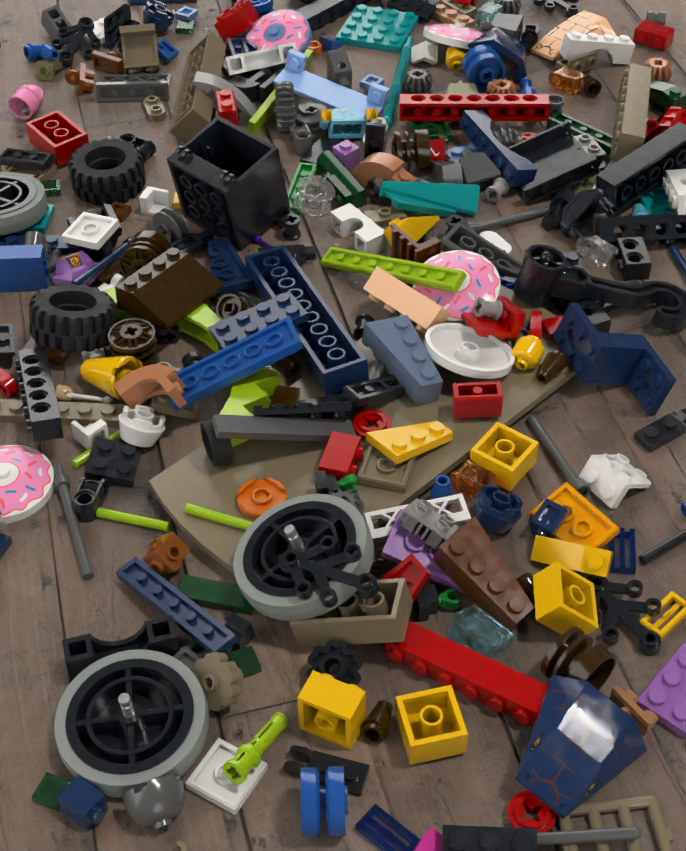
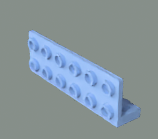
(328, 92)

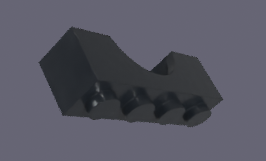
(154, 635)

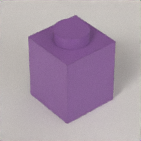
(347, 154)

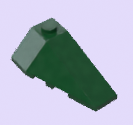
(665, 95)

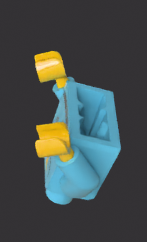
(345, 122)

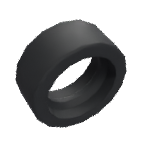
(218, 449)

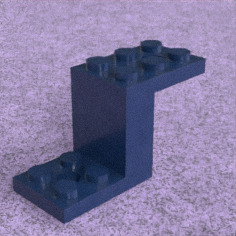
(613, 359)

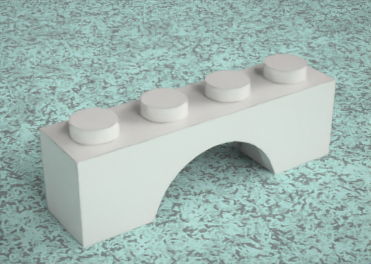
(618, 48)
(258, 59)
(675, 188)

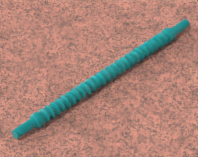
(396, 86)

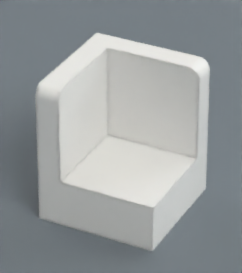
(424, 51)
(154, 200)
(86, 434)

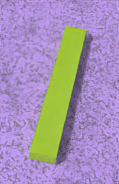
(269, 105)
(405, 271)

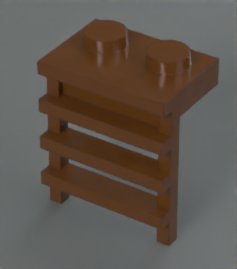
(407, 249)

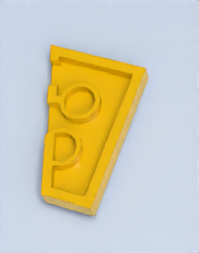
(409, 441)

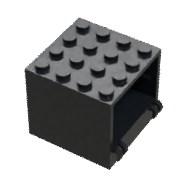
(229, 182)

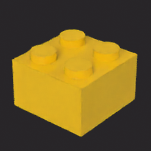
(505, 454)
(564, 599)
(331, 709)
(431, 724)

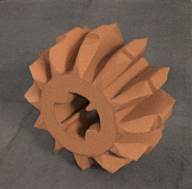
(660, 68)
(501, 86)

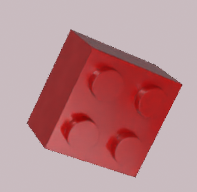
(236, 20)

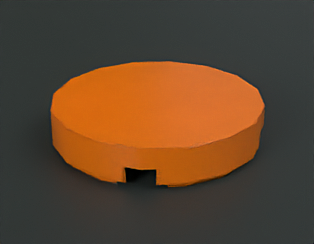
(259, 496)

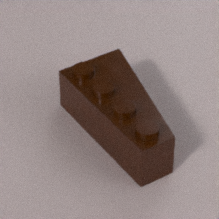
(483, 575)

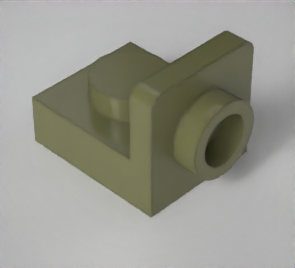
(47, 68)

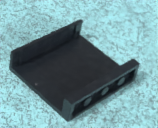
(558, 160)

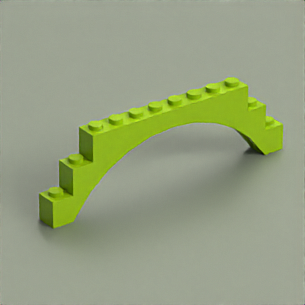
(244, 392)

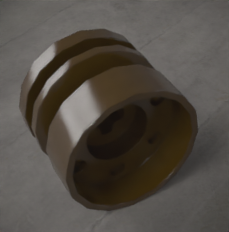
(412, 150)
(141, 250)
(134, 338)
(578, 659)

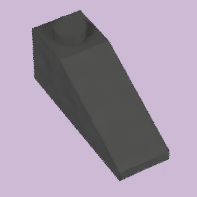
(52, 20)
(447, 171)

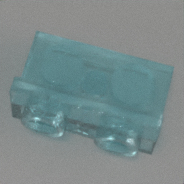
(479, 631)

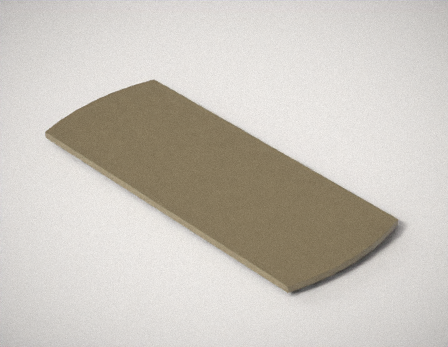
(295, 462)

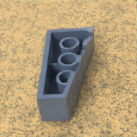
(406, 358)

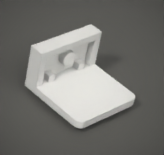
(612, 477)

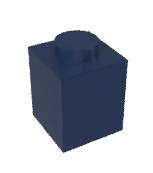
(83, 803)

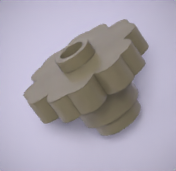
(219, 680)

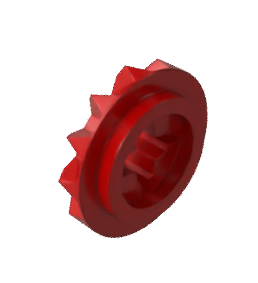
(371, 417)
(527, 801)

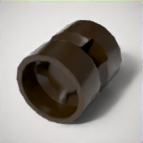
(231, 305)

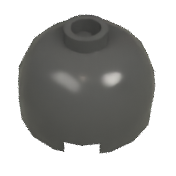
(156, 802)

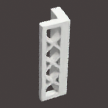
(381, 535)

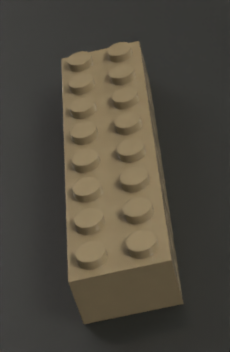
(193, 106)
(631, 112)

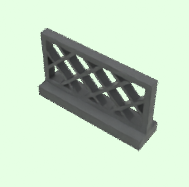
(133, 87)

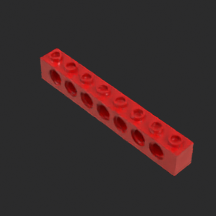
(451, 106)

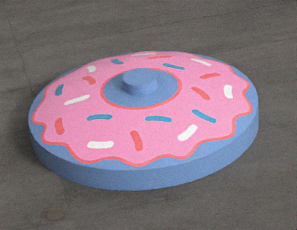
(279, 29)

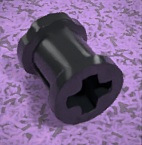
(291, 224)
(359, 322)

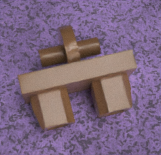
(628, 702)

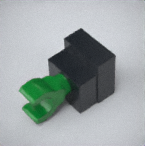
(326, 483)
(428, 602)
(241, 628)

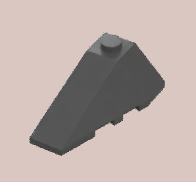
(465, 239)

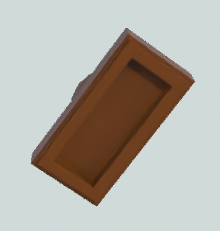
(109, 63)

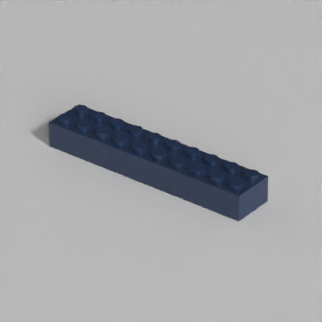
(327, 346)

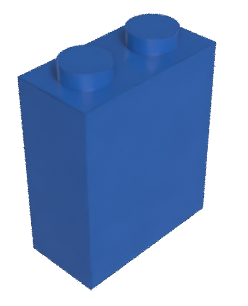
(23, 268)

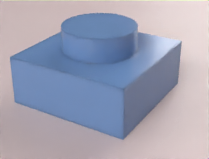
(186, 13)
(366, 82)

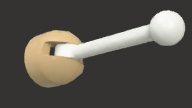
(65, 394)

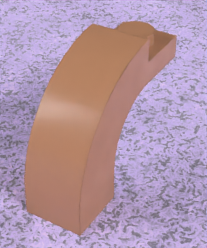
(383, 166)
(148, 382)

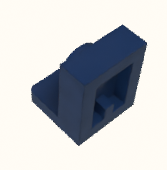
(548, 519)

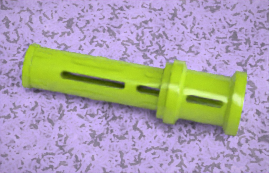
(250, 754)

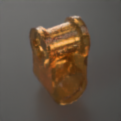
(566, 80)
(472, 478)

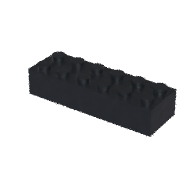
(644, 168)

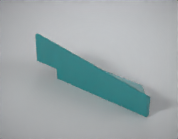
(432, 198)

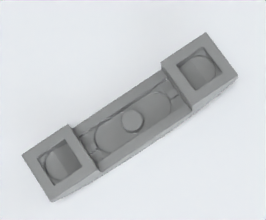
(208, 81)

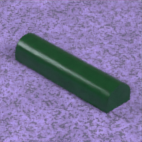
(331, 164)

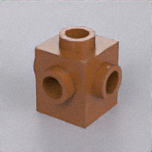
(166, 553)

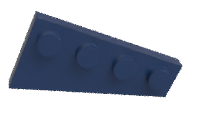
(228, 266)

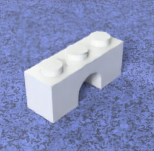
(367, 234)

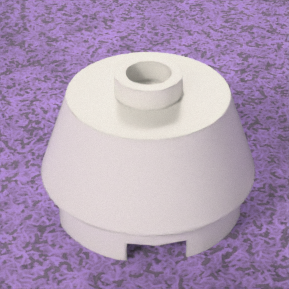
(141, 426)

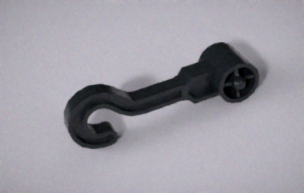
(547, 274)

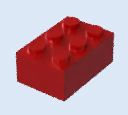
(56, 135)

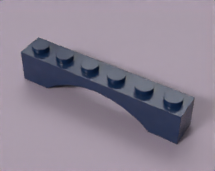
(513, 167)

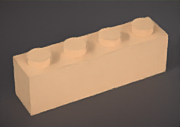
(405, 300)

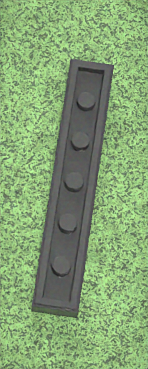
(278, 427)

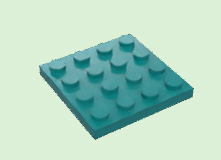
(378, 28)

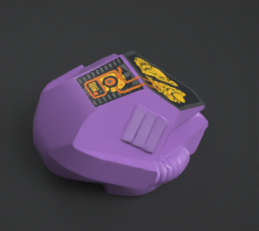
(71, 267)

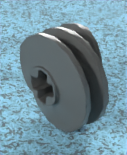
(309, 114)
(169, 224)

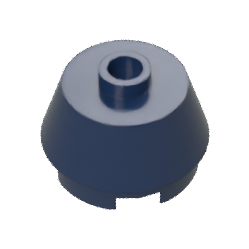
(159, 15)
(496, 509)

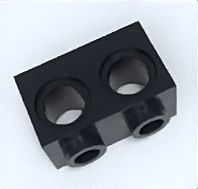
(633, 259)

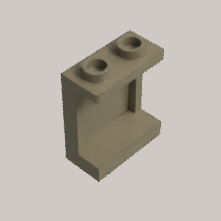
(139, 48)

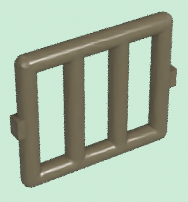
(623, 807)

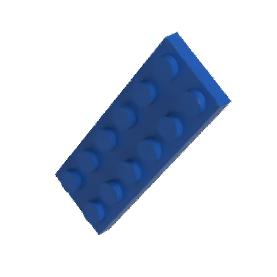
(238, 361)

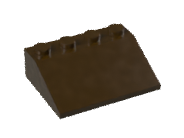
(167, 289)

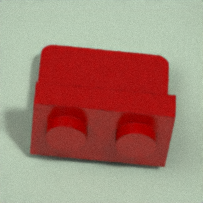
(506, 327)

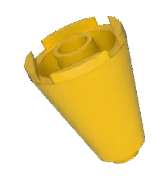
(107, 371)

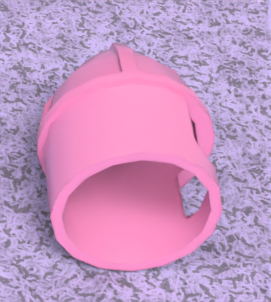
(26, 97)

